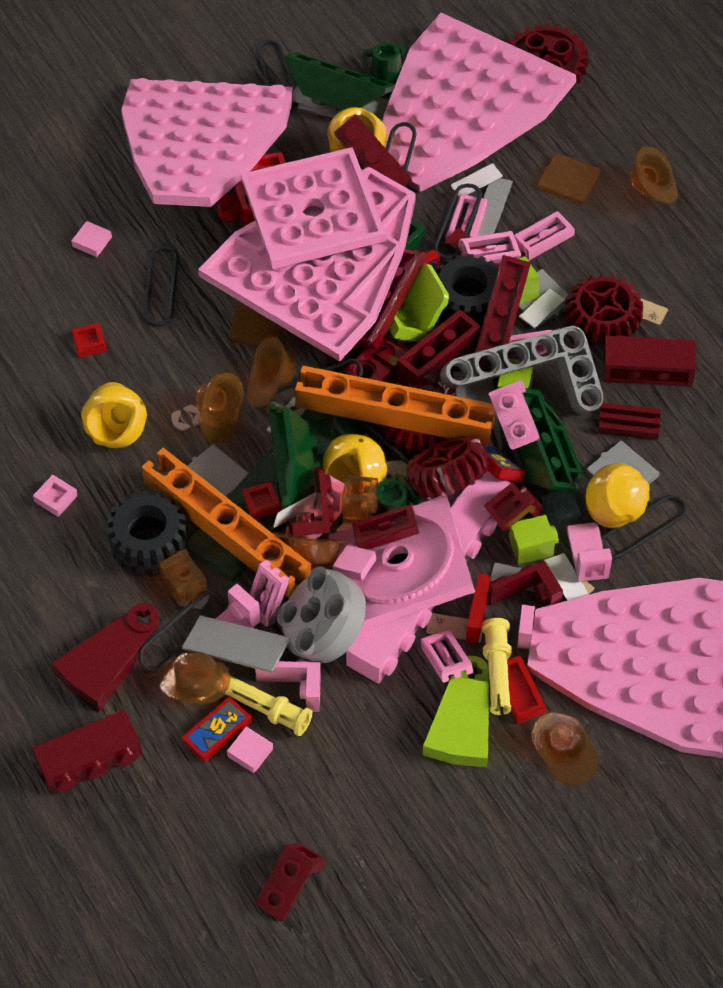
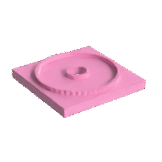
(325, 181)
(426, 578)

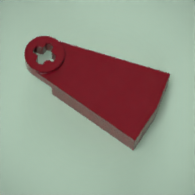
(106, 658)

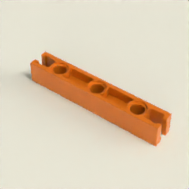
(374, 401)
(210, 508)

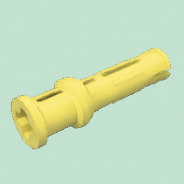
(497, 652)
(277, 709)

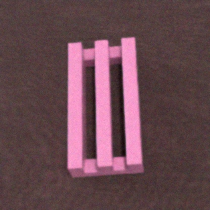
(458, 210)
(546, 238)
(495, 251)
(273, 593)
(452, 668)

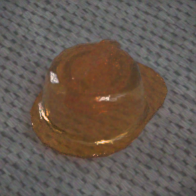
(653, 176)
(271, 370)
(219, 406)
(316, 551)
(195, 678)
(565, 748)

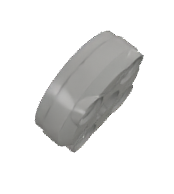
(323, 616)

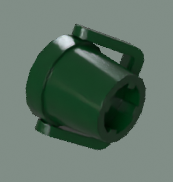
(385, 61)
(395, 494)

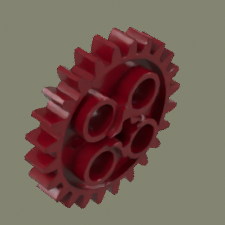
(555, 47)

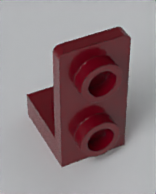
(512, 505)
(306, 522)
(538, 576)
(288, 879)

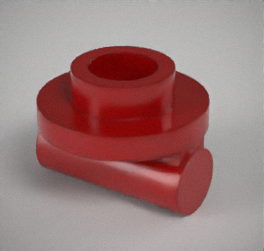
(228, 208)

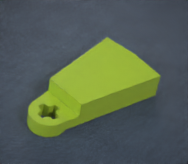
(462, 720)

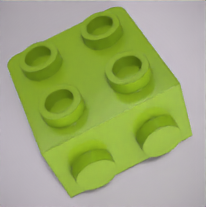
(420, 307)

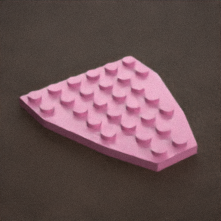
(466, 99)
(200, 136)
(324, 298)
(641, 659)

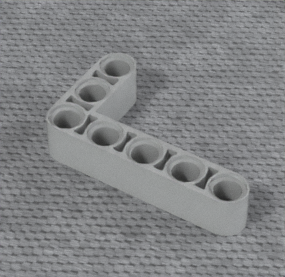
(529, 358)

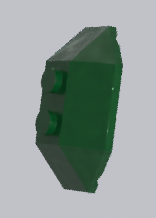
(334, 84)
(292, 454)
(551, 458)

